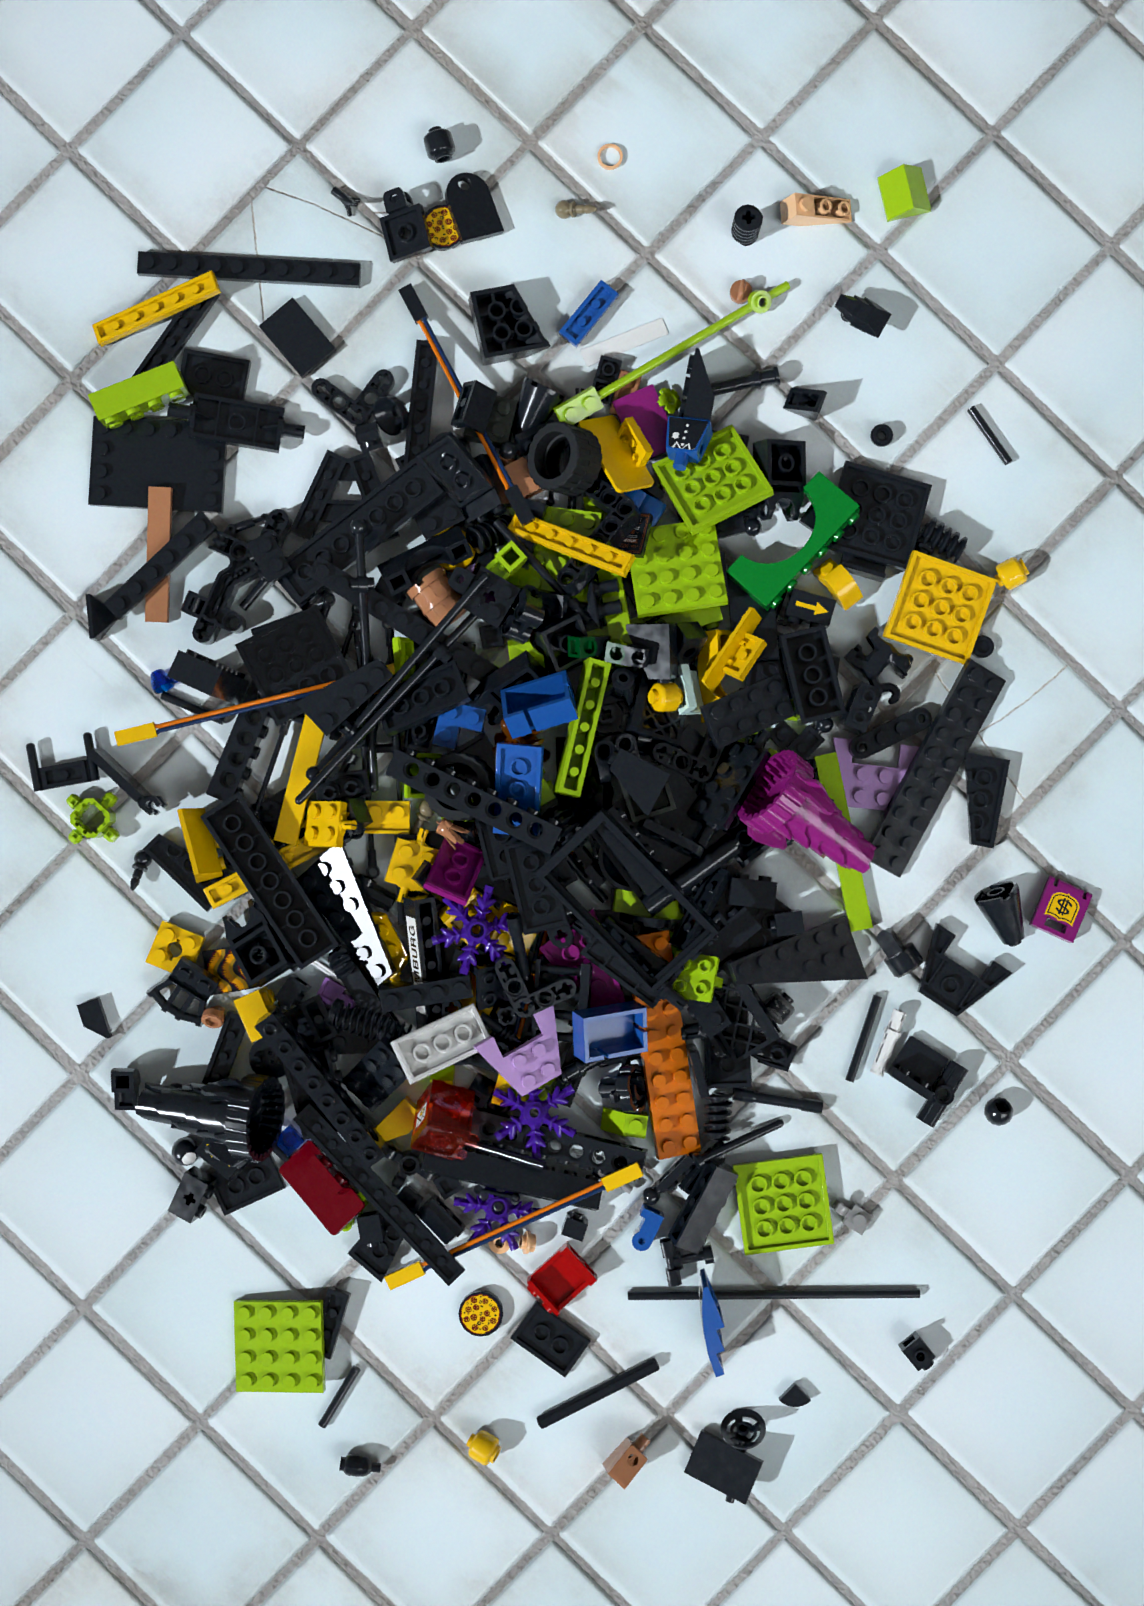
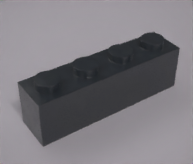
(703, 1206)

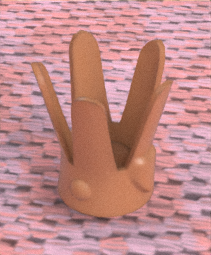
(445, 829)

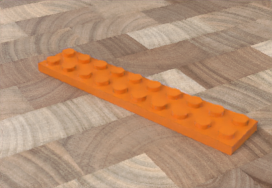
(668, 1070)

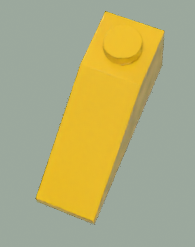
(398, 1121)

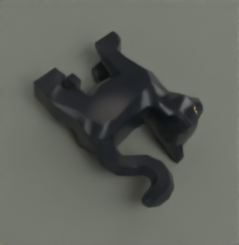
(873, 664)

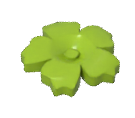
(669, 399)

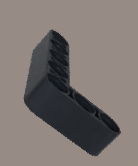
(616, 518)

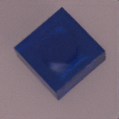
(290, 1140)

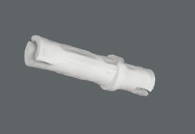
(888, 1042)

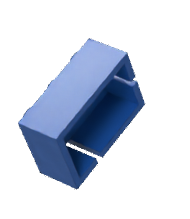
(539, 704)
(610, 1031)

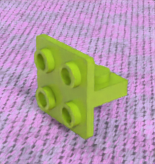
(699, 978)

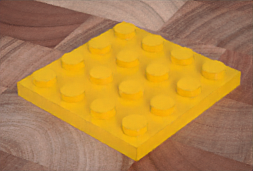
(939, 607)

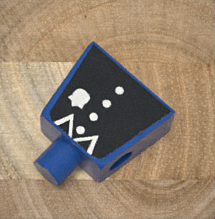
(687, 440)

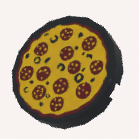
(441, 228)
(481, 1313)

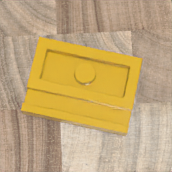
(389, 817)

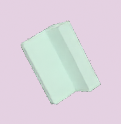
(689, 684)

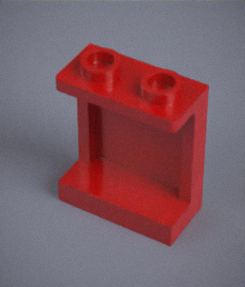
(560, 1278)

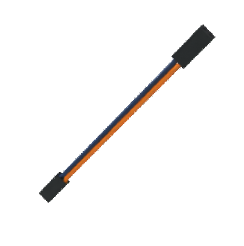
(513, 494)

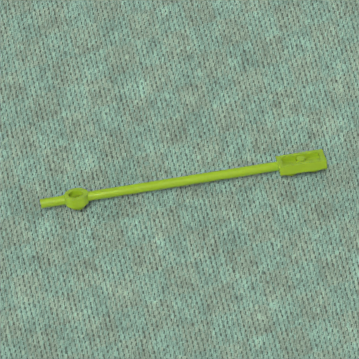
(589, 400)

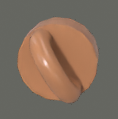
(740, 291)
(213, 1017)

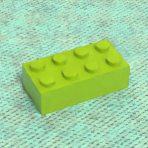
(139, 395)

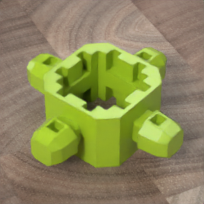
(82, 806)

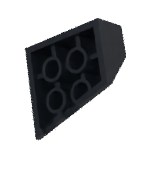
(504, 325)

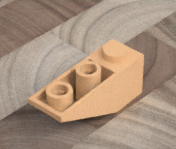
(810, 210)

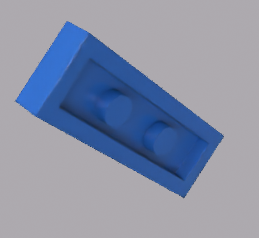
(588, 313)

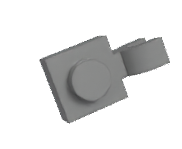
(854, 1217)

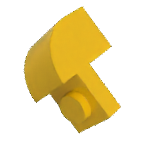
(839, 583)

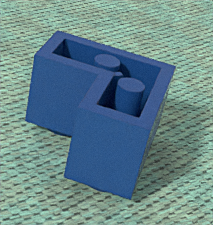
(451, 722)

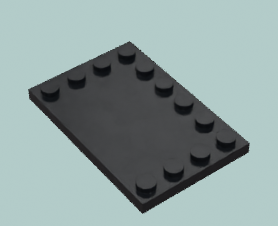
(155, 456)

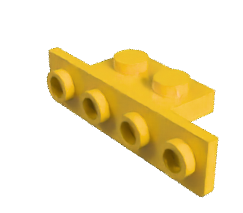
(738, 653)

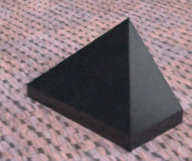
(99, 617)

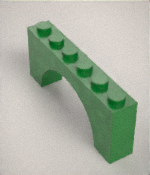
(770, 581)

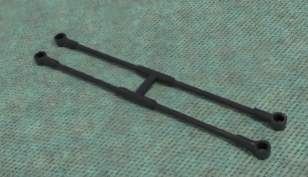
(299, 719)
(381, 748)

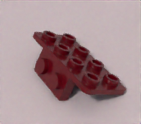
(322, 1187)

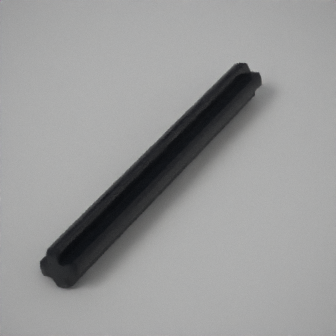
(597, 1393)

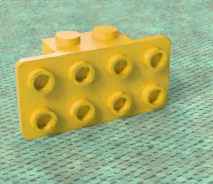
(623, 452)

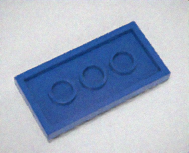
(519, 777)

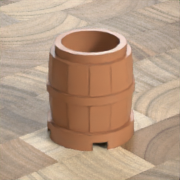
(435, 596)

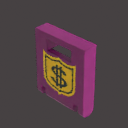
(1061, 904)

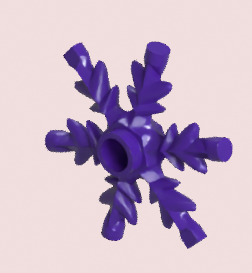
(466, 932)
(543, 1117)
(493, 1215)

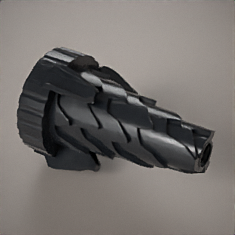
(234, 1114)

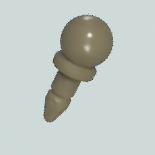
(565, 209)
(423, 815)

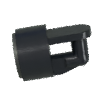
(900, 958)

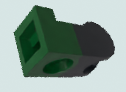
(587, 646)
(626, 653)

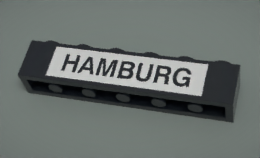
(423, 955)

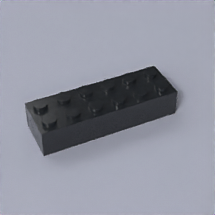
(208, 676)

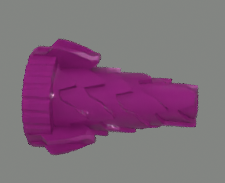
(797, 807)

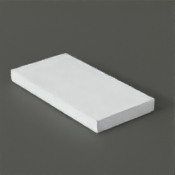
(439, 1043)

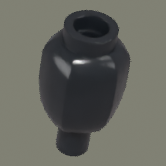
(358, 1465)

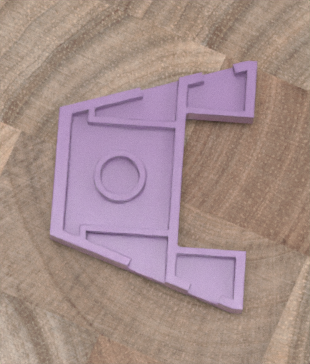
(870, 784)
(531, 1062)

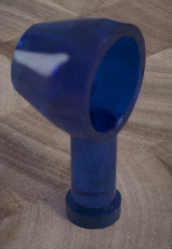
(161, 682)

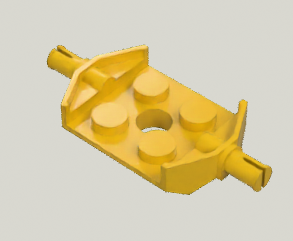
(393, 943)

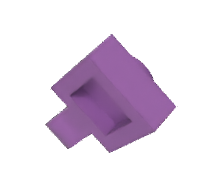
(332, 990)

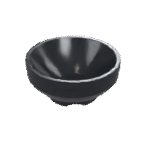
(387, 417)

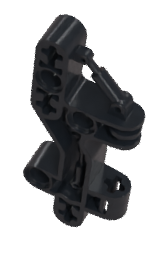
(228, 581)

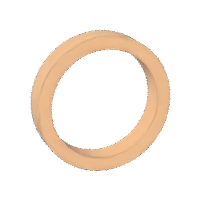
(610, 146)

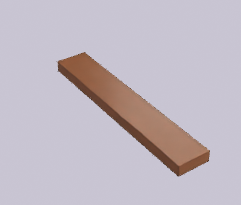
(158, 534)

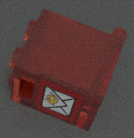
(444, 1120)

